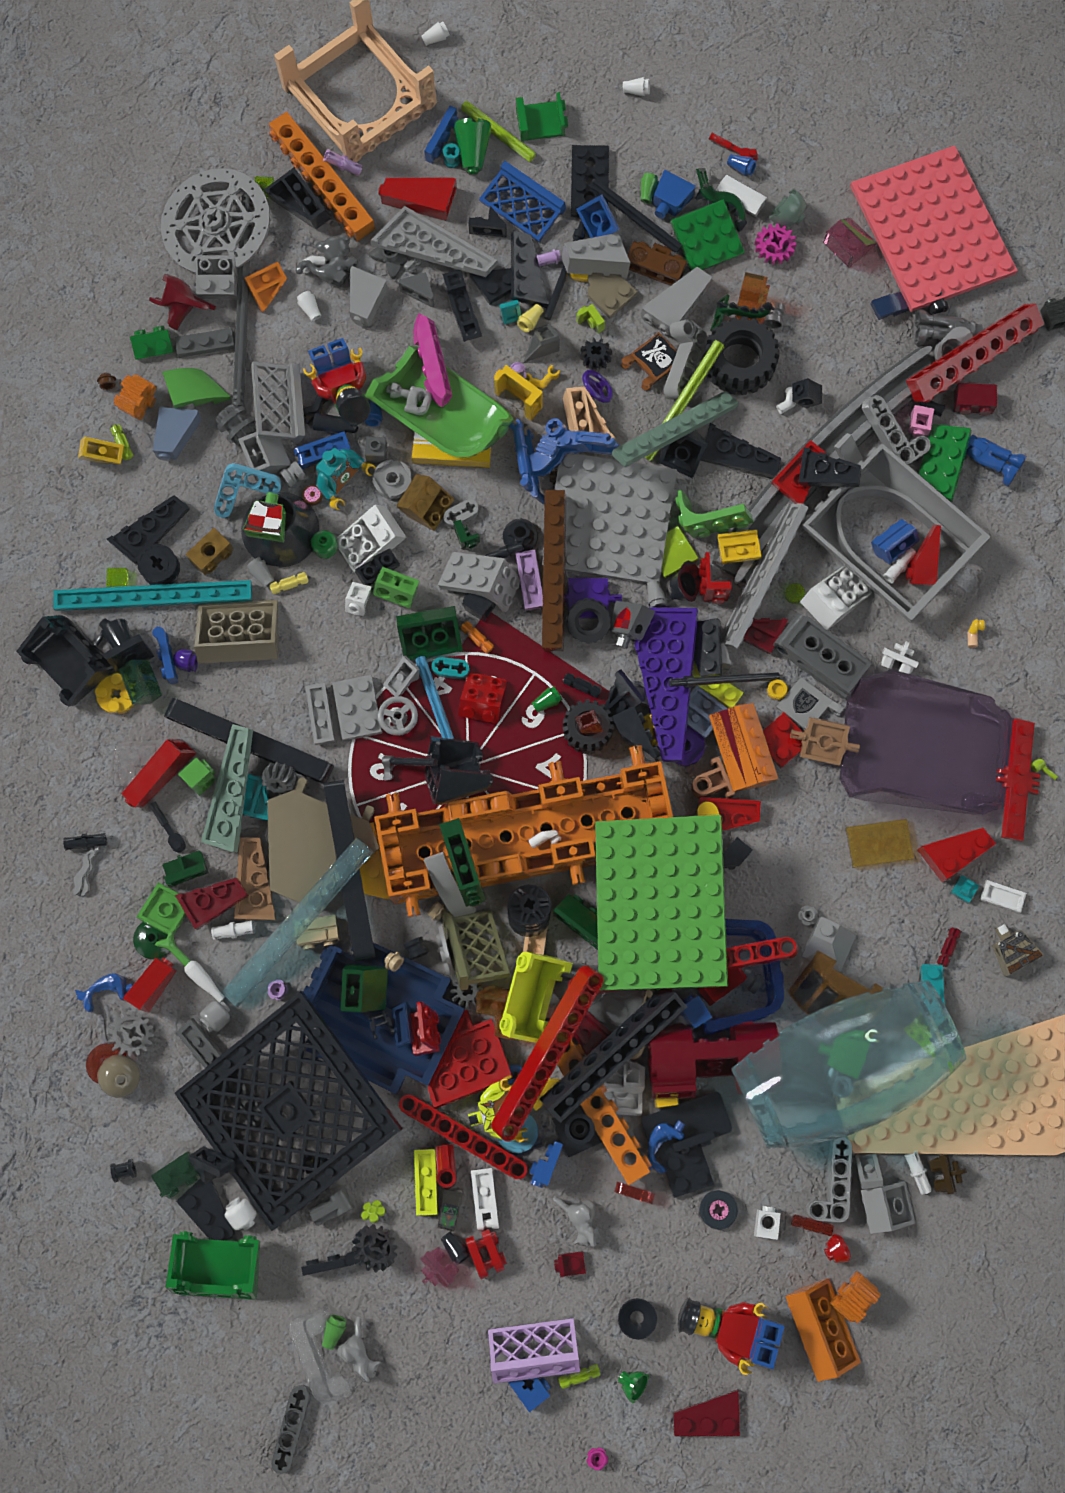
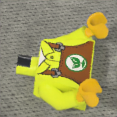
(489, 1105)

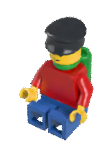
(340, 380)
(738, 1331)

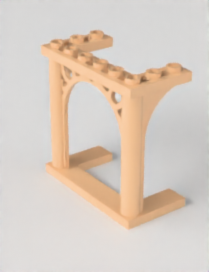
(347, 136)

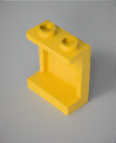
(521, 388)

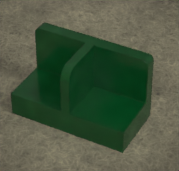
(184, 868)

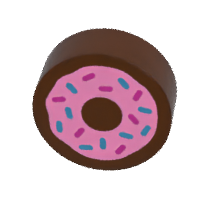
(312, 495)

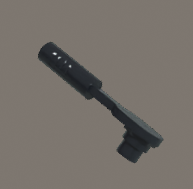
(175, 840)

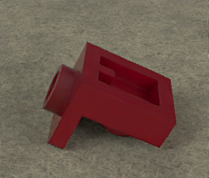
(570, 1264)

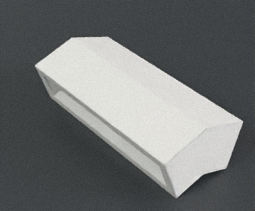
(750, 198)

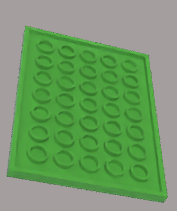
(661, 903)

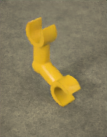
(546, 380)

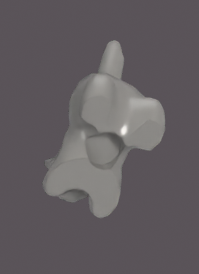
(582, 1218)
(354, 1353)

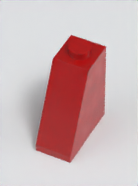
(150, 985)

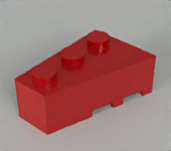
(955, 852)

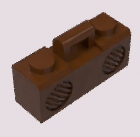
(656, 262)

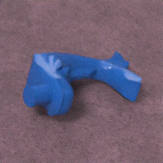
(111, 981)
(660, 1134)

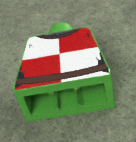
(266, 519)

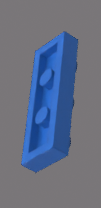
(441, 135)

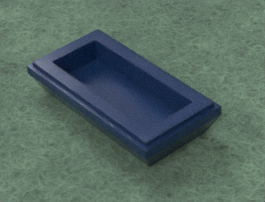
(402, 1025)

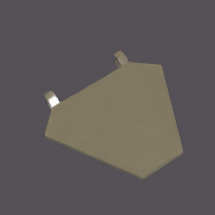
(303, 841)

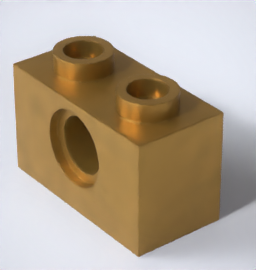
(211, 541)

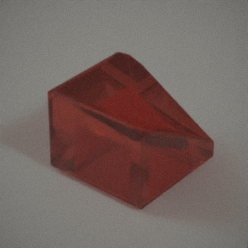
(589, 722)

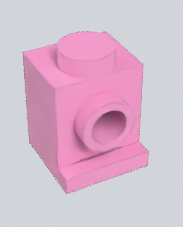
(923, 416)

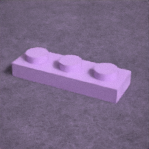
(529, 580)

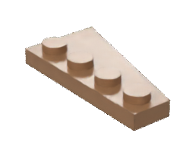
(255, 880)

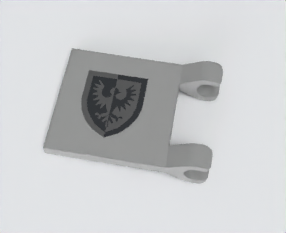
(806, 702)

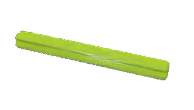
(499, 131)

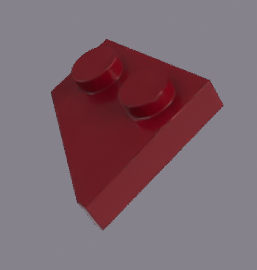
(764, 633)

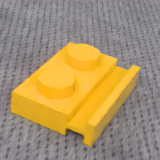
(739, 546)

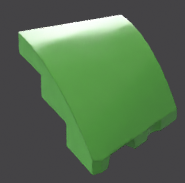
(193, 386)

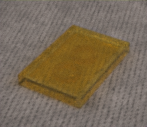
(879, 843)

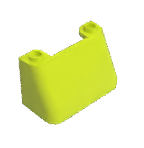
(531, 995)

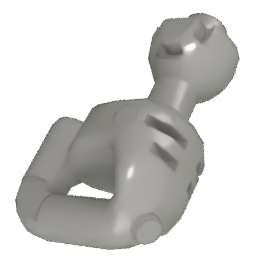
(413, 396)

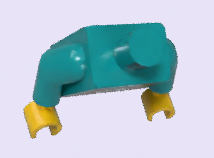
(337, 470)

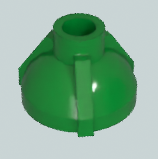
(633, 1384)

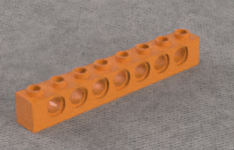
(286, 126)
(630, 1172)

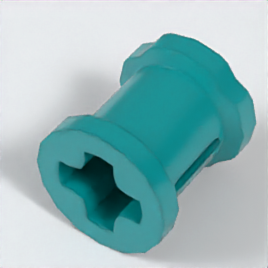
(451, 154)

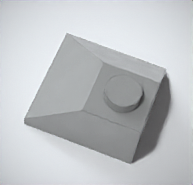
(831, 940)

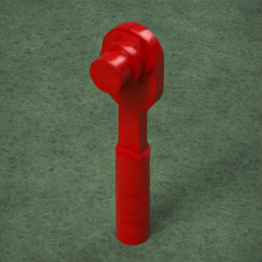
(730, 146)

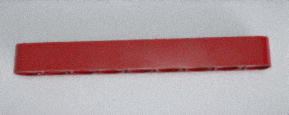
(547, 1053)

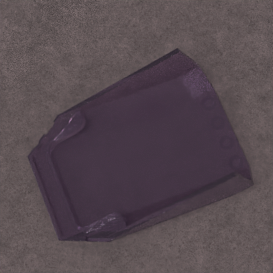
(925, 745)

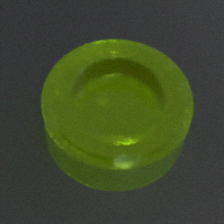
(794, 593)

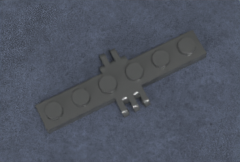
(206, 1052)

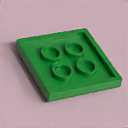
(707, 236)

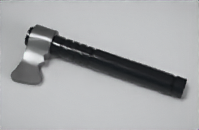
(389, 762)

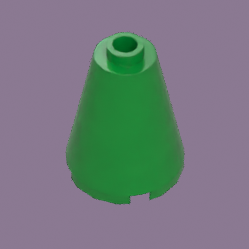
(472, 143)

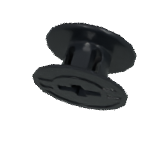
(165, 557)

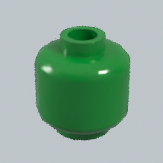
(324, 544)

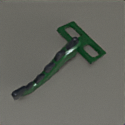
(711, 195)
(734, 309)

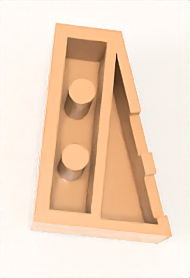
(582, 412)

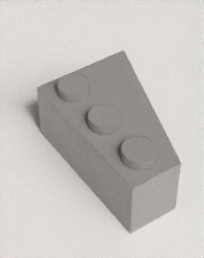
(596, 255)

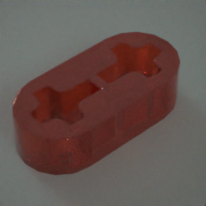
(634, 1192)

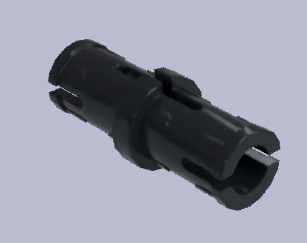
(85, 841)

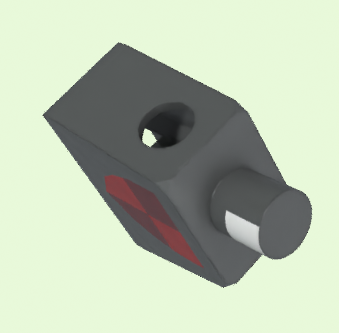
(630, 622)

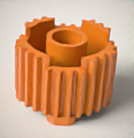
(135, 396)
(855, 1297)

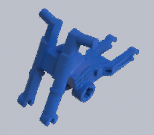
(552, 450)

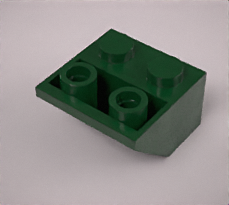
(364, 988)

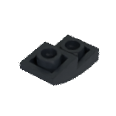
(369, 572)

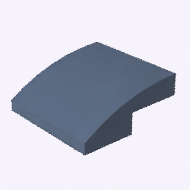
(700, 707)

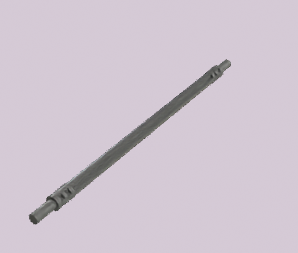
(241, 316)

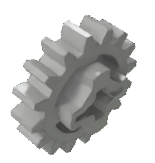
(122, 1032)

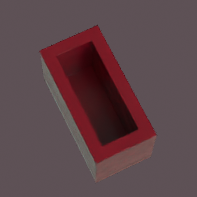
(975, 398)

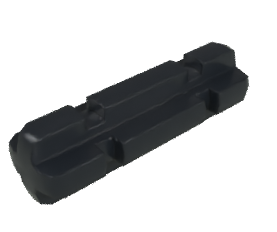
(582, 685)

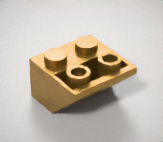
(425, 501)

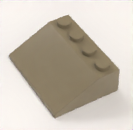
(237, 631)

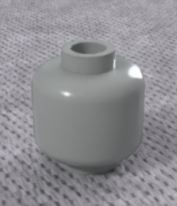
(215, 1016)

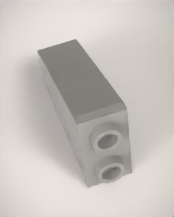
(677, 300)

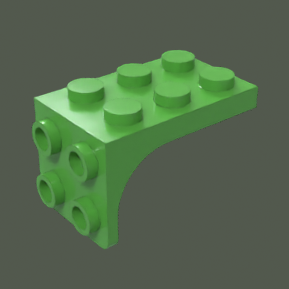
(716, 521)

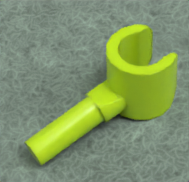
(1039, 764)

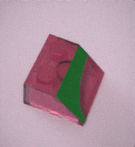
(848, 241)

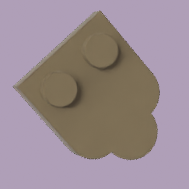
(609, 292)

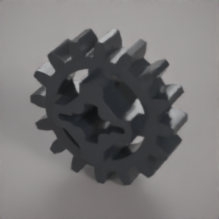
(374, 1248)

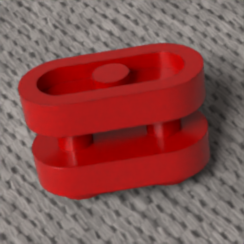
(497, 1259)

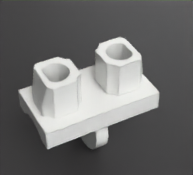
(907, 664)

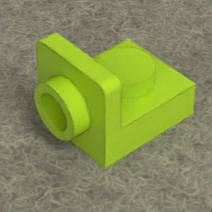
(592, 316)

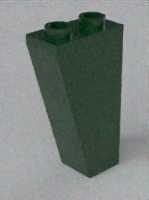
(462, 863)

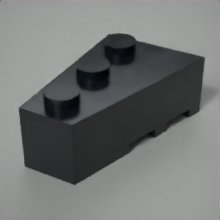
(296, 197)

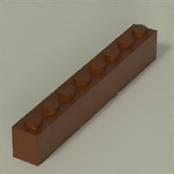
(554, 570)

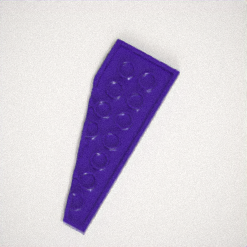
(664, 655)

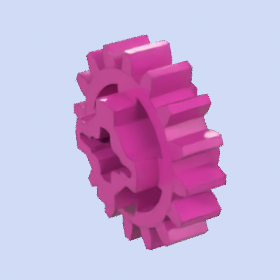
(777, 241)

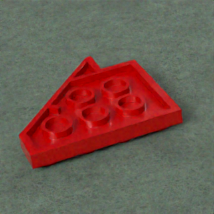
(469, 1062)

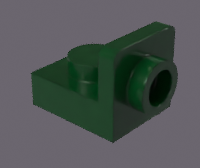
(463, 535)

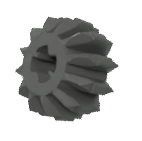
(279, 778)
(469, 998)

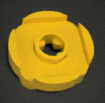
(105, 691)

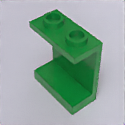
(541, 119)

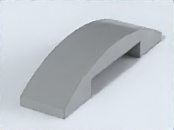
(446, 884)

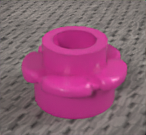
(603, 1458)

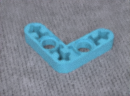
(235, 482)

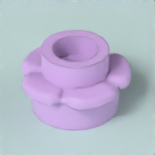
(272, 989)

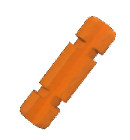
(477, 637)

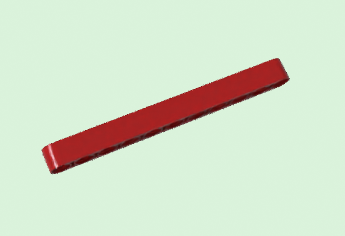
(756, 957)

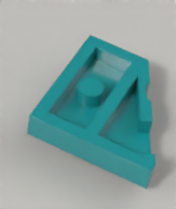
(255, 799)

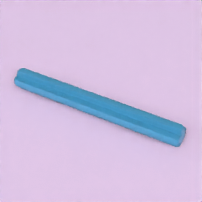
(434, 698)

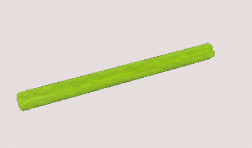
(693, 384)

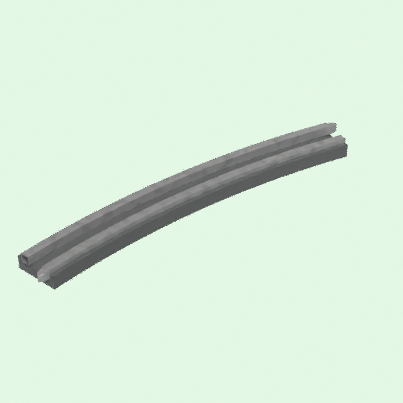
(849, 419)

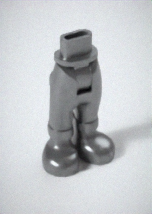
(923, 332)

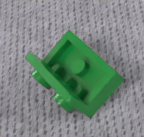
(151, 343)

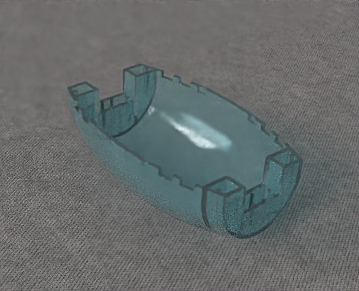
(850, 1066)

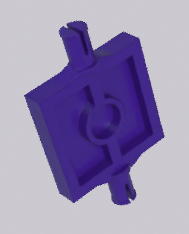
(589, 588)

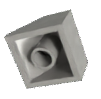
(888, 1207)

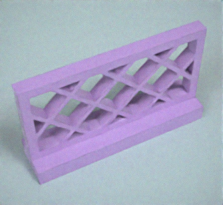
(535, 1365)

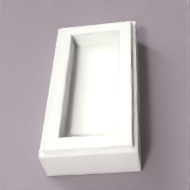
(1003, 896)

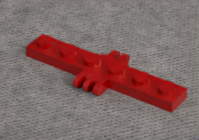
(1018, 780)

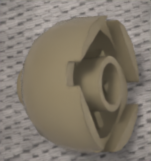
(118, 1076)

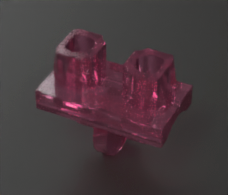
(431, 1262)

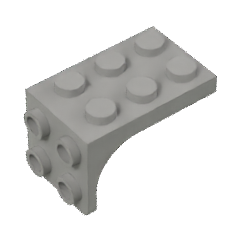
(481, 576)

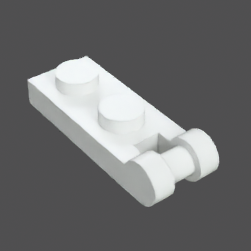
(484, 1198)

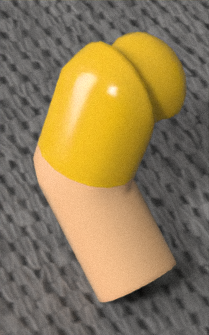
(972, 634)

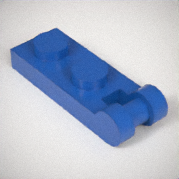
(318, 447)
(165, 655)

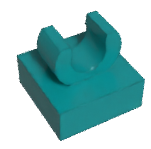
(510, 311)
(964, 889)

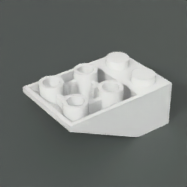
(369, 536)
(835, 597)

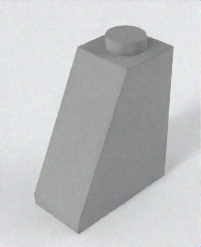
(365, 295)

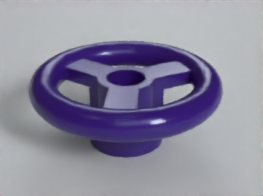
(595, 388)

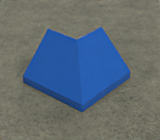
(597, 217)

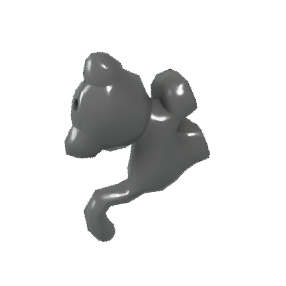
(334, 250)

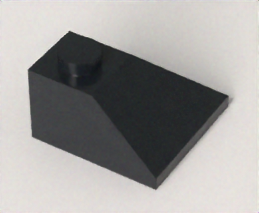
(684, 454)

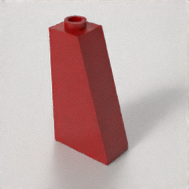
(423, 195)
(158, 772)

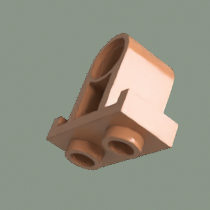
(715, 780)

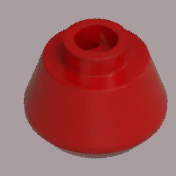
(837, 1249)

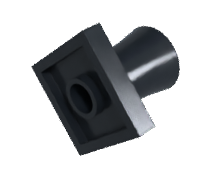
(124, 645)
(573, 1141)

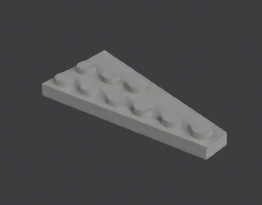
(423, 239)

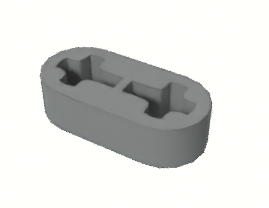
(459, 509)

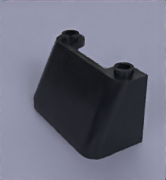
(65, 657)
(456, 771)

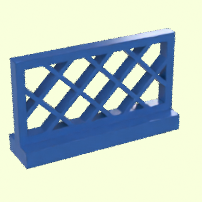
(530, 187)

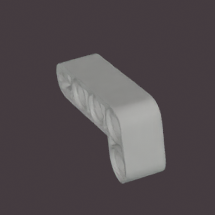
(688, 356)
(892, 428)
(834, 1179)

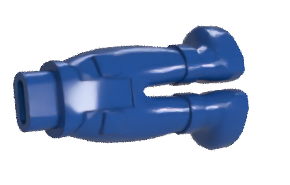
(983, 452)

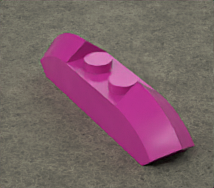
(434, 367)

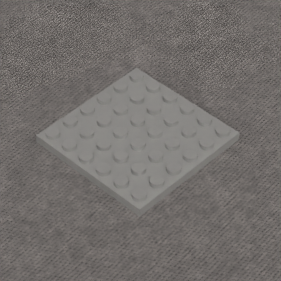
(615, 516)

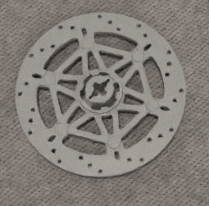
(215, 220)

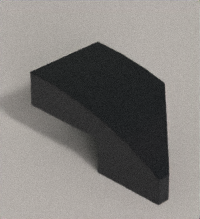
(736, 854)

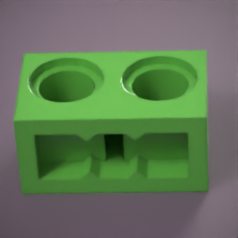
(396, 587)
(198, 775)

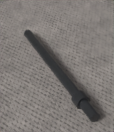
(577, 235)
(691, 681)

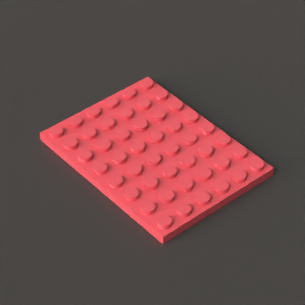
(933, 228)

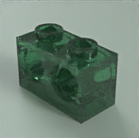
(140, 682)

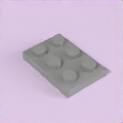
(357, 707)

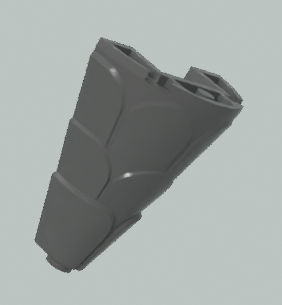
(608, 1008)

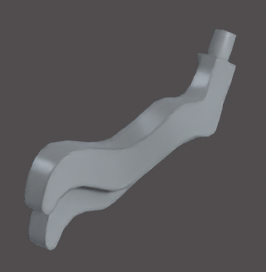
(81, 878)

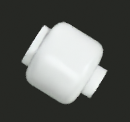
(240, 1214)

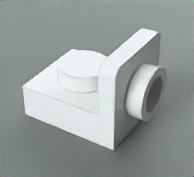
(357, 598)

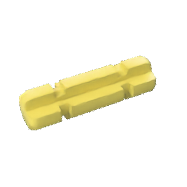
(288, 583)

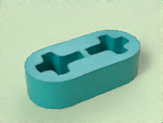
(451, 663)

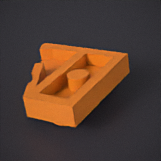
(266, 284)

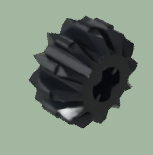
(596, 348)

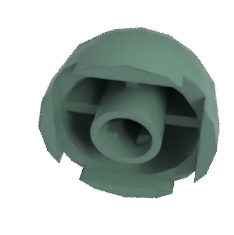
(789, 210)

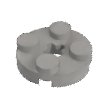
(381, 478)

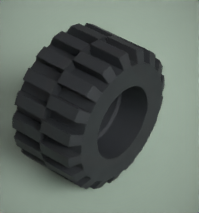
(582, 742)

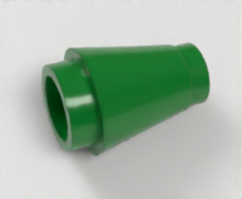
(547, 699)

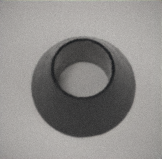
(297, 536)

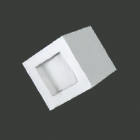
(772, 1232)

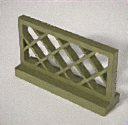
(457, 947)

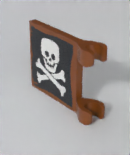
(654, 358)

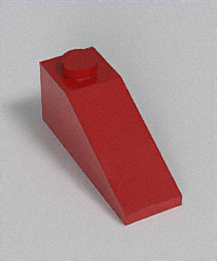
(925, 563)

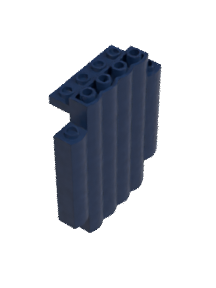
(379, 1057)

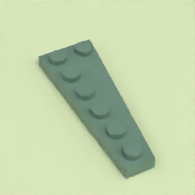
(227, 805)

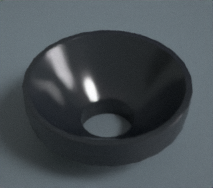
(530, 538)
(641, 1330)

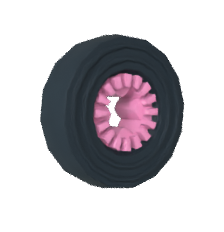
(712, 1219)

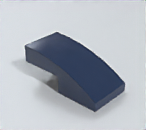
(889, 305)

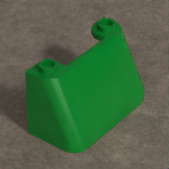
(213, 1267)

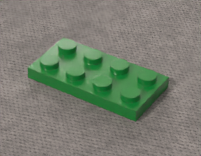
(945, 458)

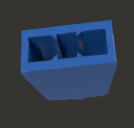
(672, 194)

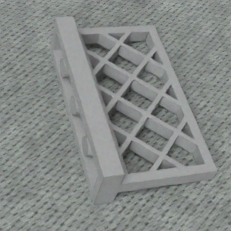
(293, 405)

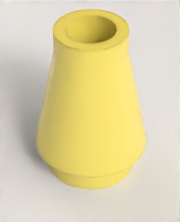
(530, 318)

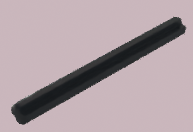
(635, 215)

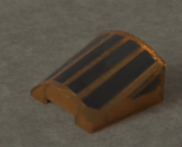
(821, 986)

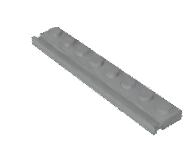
(763, 574)

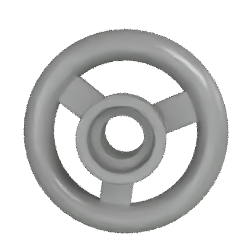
(409, 705)

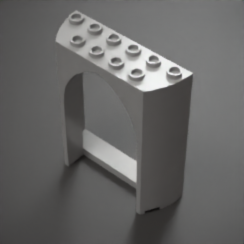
(892, 479)

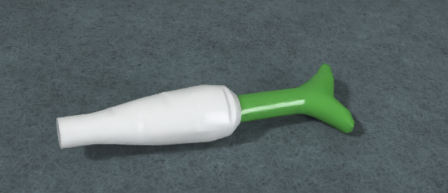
(192, 968)

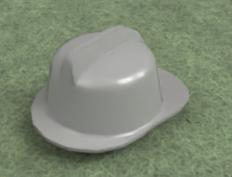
(951, 341)

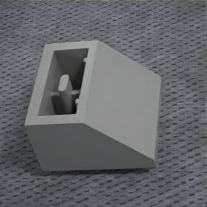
(216, 277)
(264, 453)

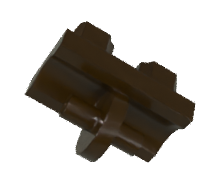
(946, 1184)

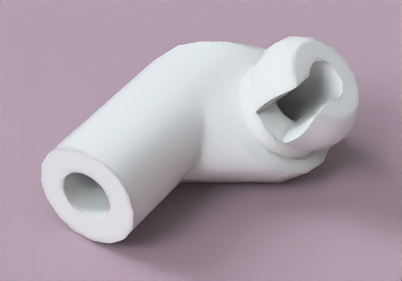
(316, 260)
(787, 404)
(541, 837)

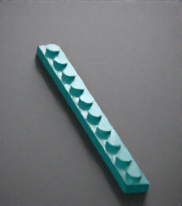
(152, 595)

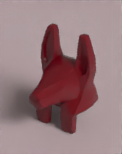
(179, 300)

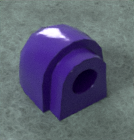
(185, 660)

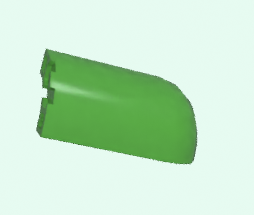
(459, 428)

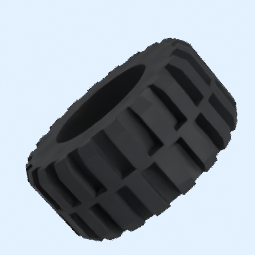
(752, 335)

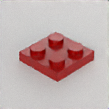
(778, 739)

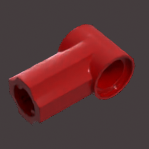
(445, 1163)

